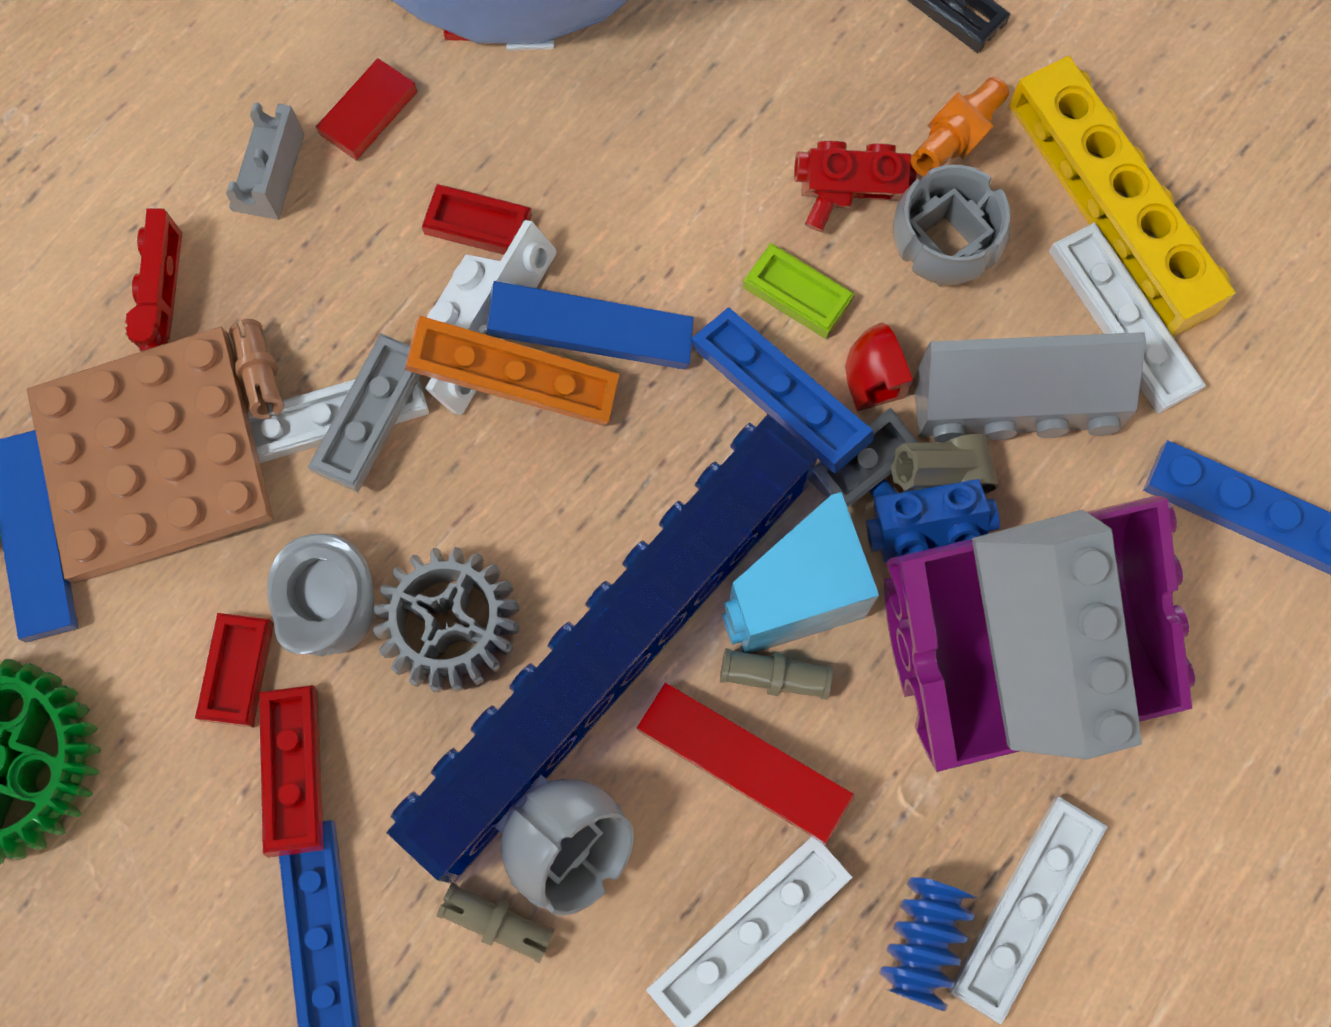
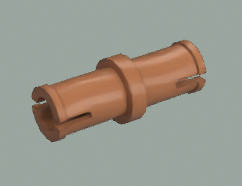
(256, 369)

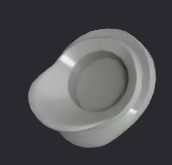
(320, 595)

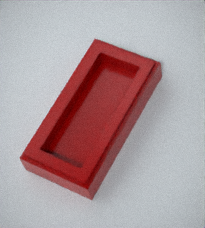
(366, 109)
(473, 219)
(234, 670)

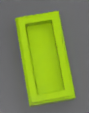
(798, 290)

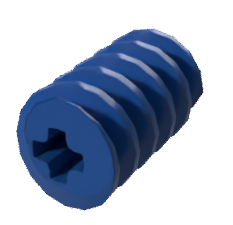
(927, 941)

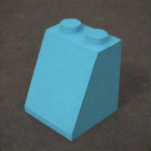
(803, 583)

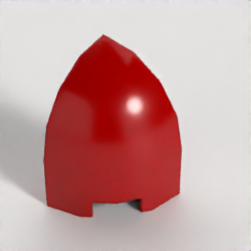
(877, 368)

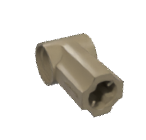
(945, 463)

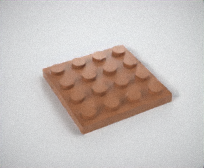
(148, 455)

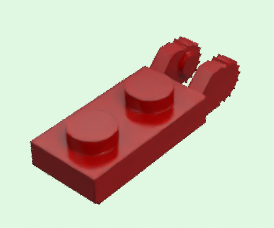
(156, 282)

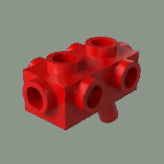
(841, 175)

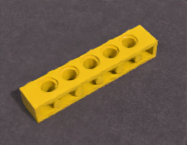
(1092, 182)

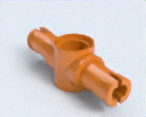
(960, 125)

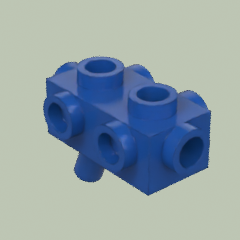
(928, 517)

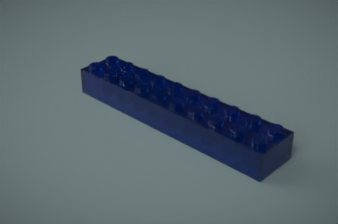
(604, 651)

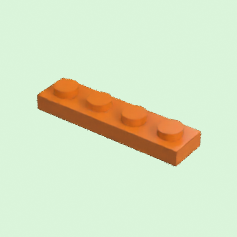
(511, 371)

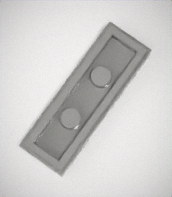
(366, 416)

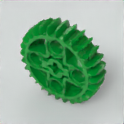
(22, 761)

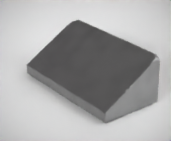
(869, 465)

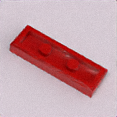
(290, 772)

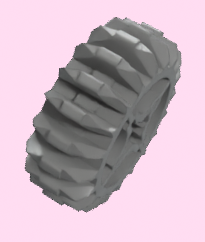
(455, 597)

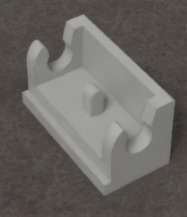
(267, 163)

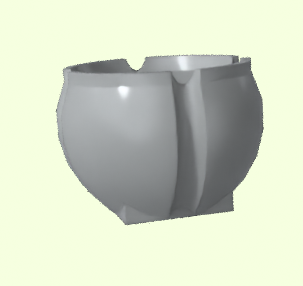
(971, 207)
(564, 844)

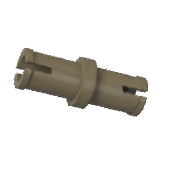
(776, 674)
(495, 922)

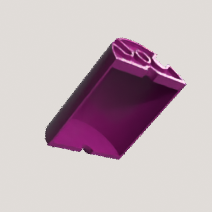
(945, 645)

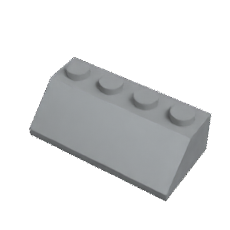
(1029, 385)
(1058, 637)

